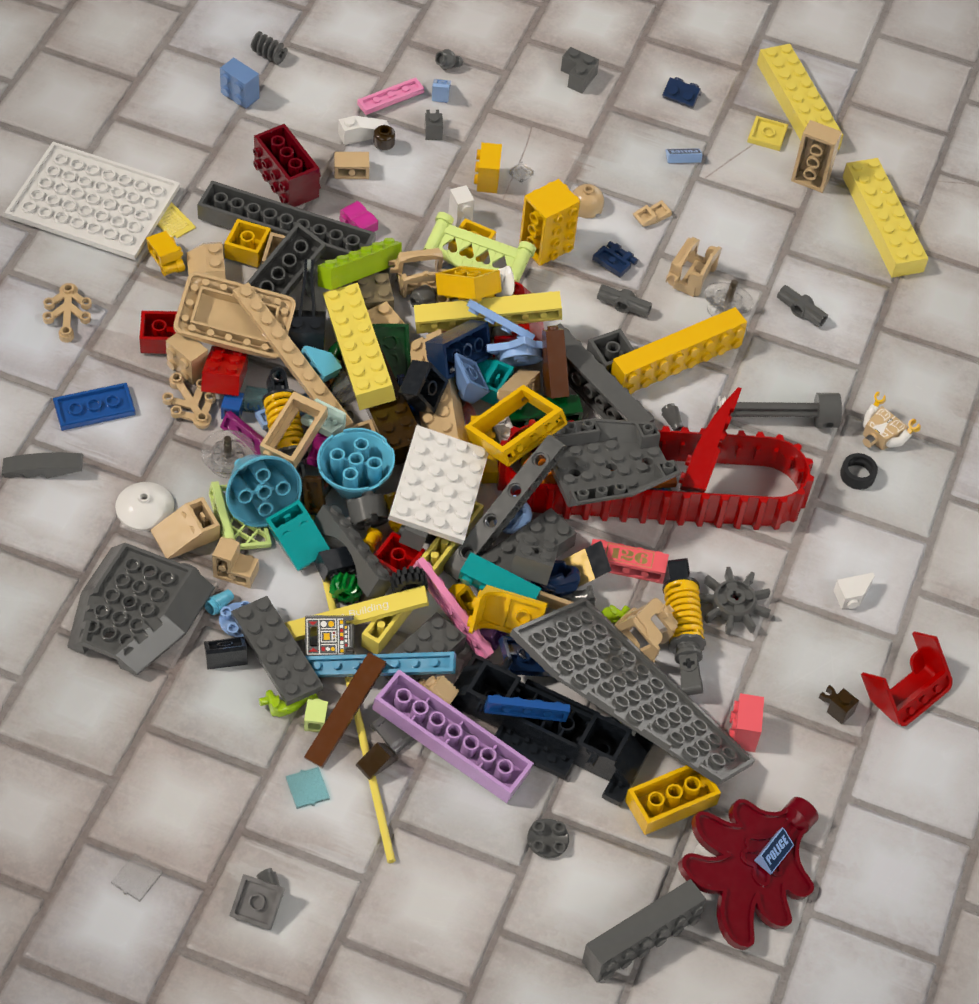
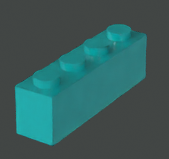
(482, 572)

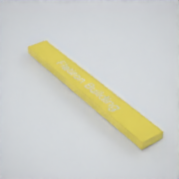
(369, 610)

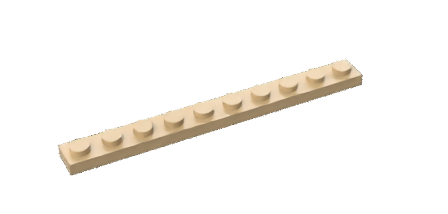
(285, 347)

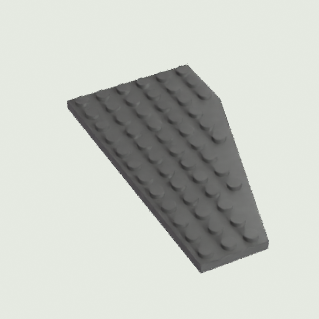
(608, 670)

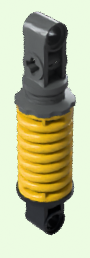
(273, 403)
(688, 637)

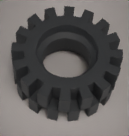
(408, 579)

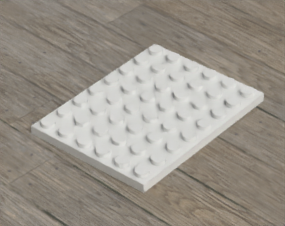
(93, 200)

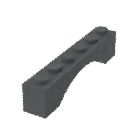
(371, 575)

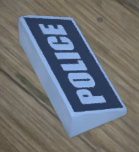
(684, 155)
(774, 851)

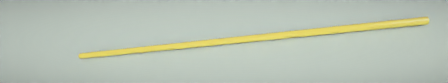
(365, 748)

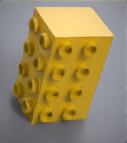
(550, 221)

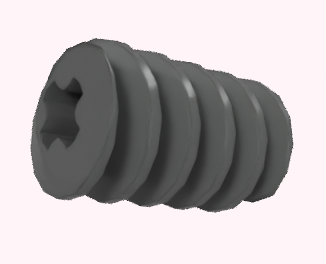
(268, 48)

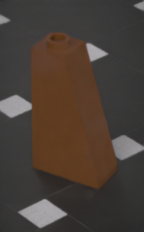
(554, 363)

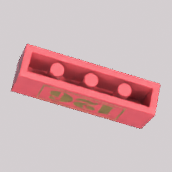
(635, 561)

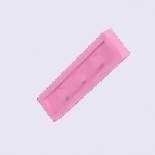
(390, 96)

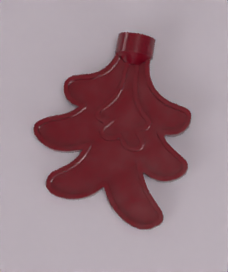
(736, 876)

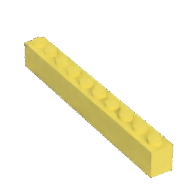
(438, 553)

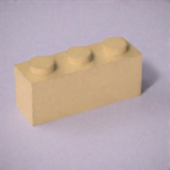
(521, 377)

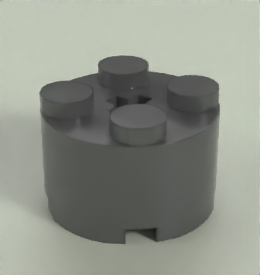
(368, 510)

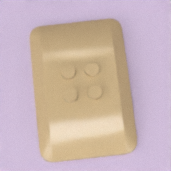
(215, 317)

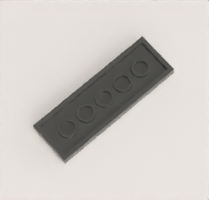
(277, 650)

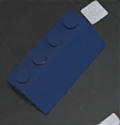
(466, 339)

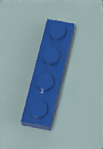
(527, 708)

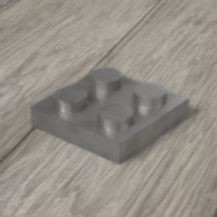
(257, 902)

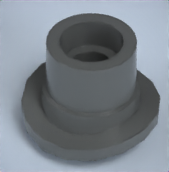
(586, 593)

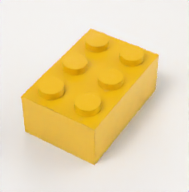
(468, 283)

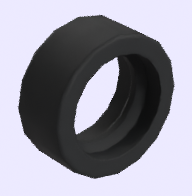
(860, 460)

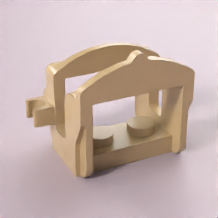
(701, 266)
(408, 283)
(641, 620)

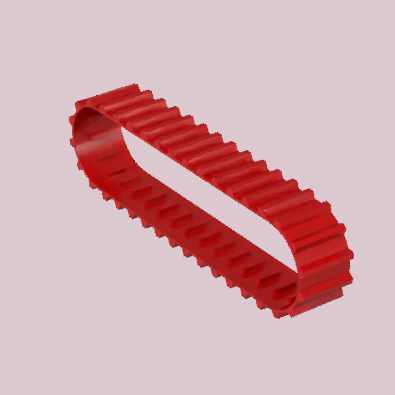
(693, 506)

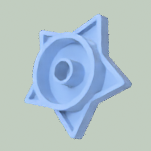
(517, 352)

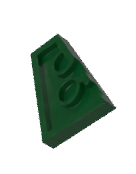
(395, 345)

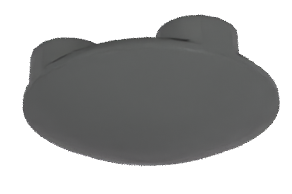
(548, 838)

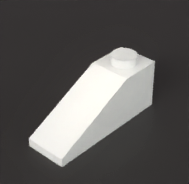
(358, 128)

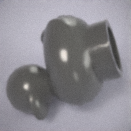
(447, 59)

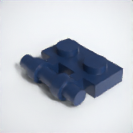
(610, 258)

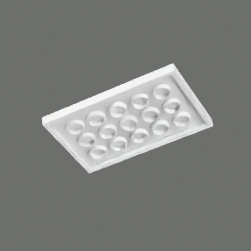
(439, 485)

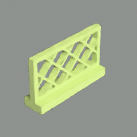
(223, 515)

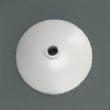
(147, 513)

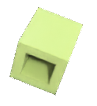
(315, 715)

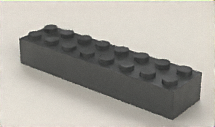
(598, 386)

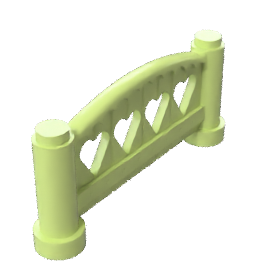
(445, 232)

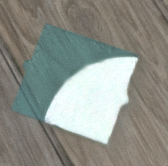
(307, 787)

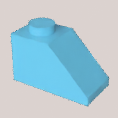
(322, 362)

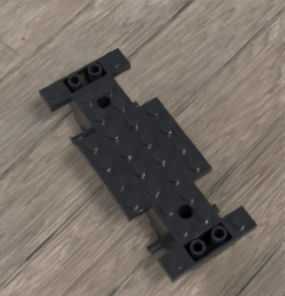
(585, 739)

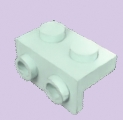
(333, 424)

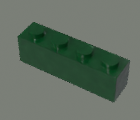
(571, 407)

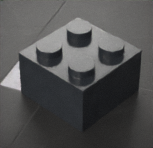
(423, 386)

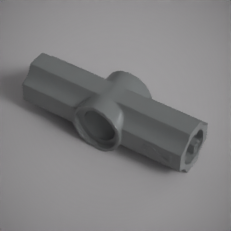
(624, 300)
(802, 305)

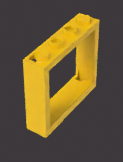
(527, 439)

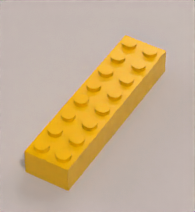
(680, 350)

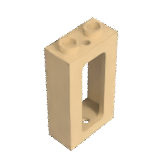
(295, 404)

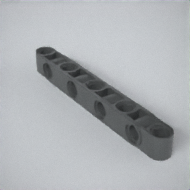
(506, 504)

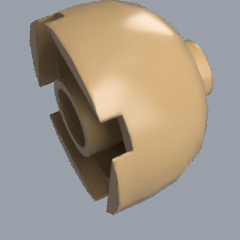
(590, 200)

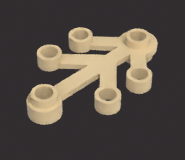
(68, 293)
(200, 418)

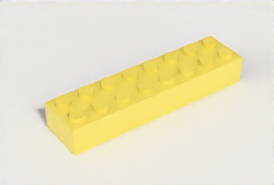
(794, 88)
(885, 217)
(359, 346)

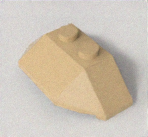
(207, 259)

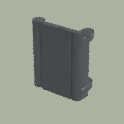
(391, 734)

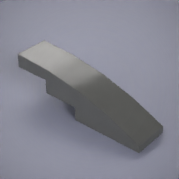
(37, 464)

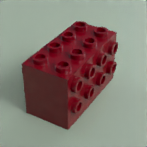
(286, 166)

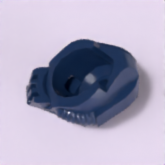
(563, 579)

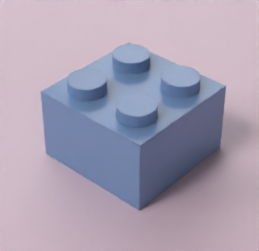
(239, 83)

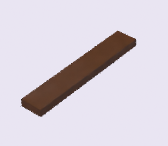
(345, 710)

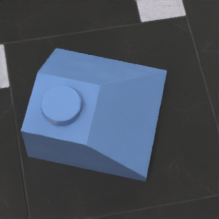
(469, 379)

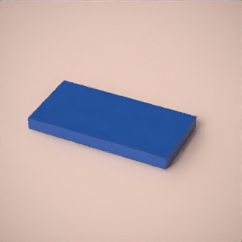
(94, 406)

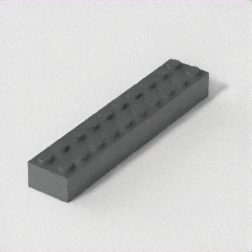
(226, 204)

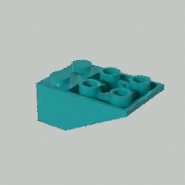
(495, 375)
(297, 534)

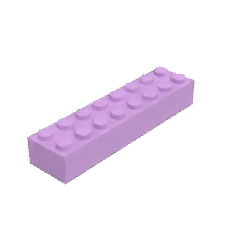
(452, 736)

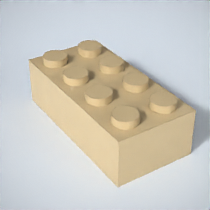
(816, 156)

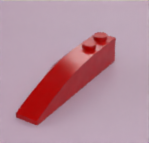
(704, 457)

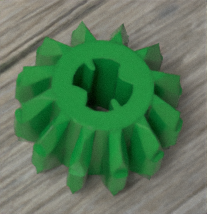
(345, 588)

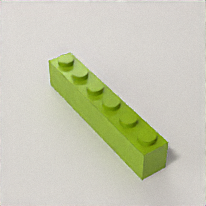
(358, 264)

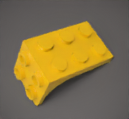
(503, 610)

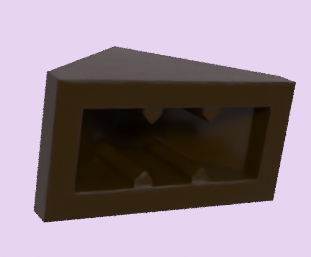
(376, 760)

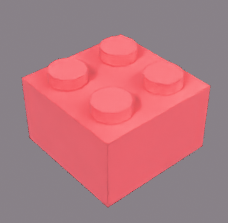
(747, 721)

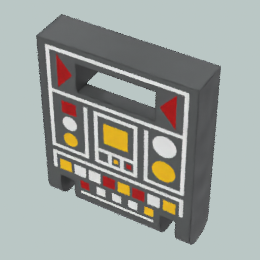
(332, 635)

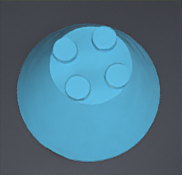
(355, 461)
(261, 488)

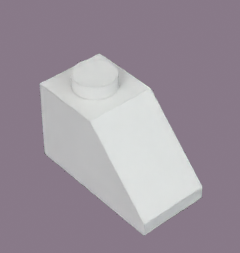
(852, 590)

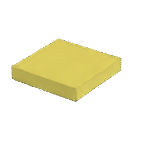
(767, 133)

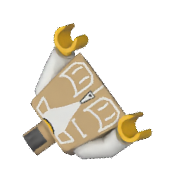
(884, 428)

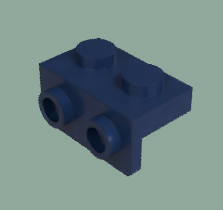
(682, 92)

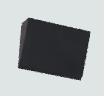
(225, 653)

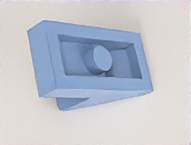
(441, 90)

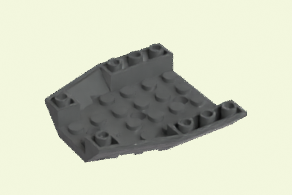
(604, 445)
(157, 620)

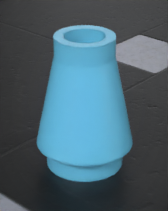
(218, 601)

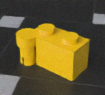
(166, 253)

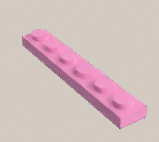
(452, 609)

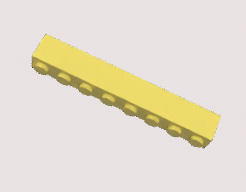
(516, 308)

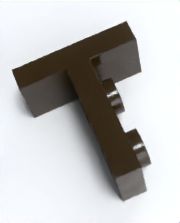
(315, 491)

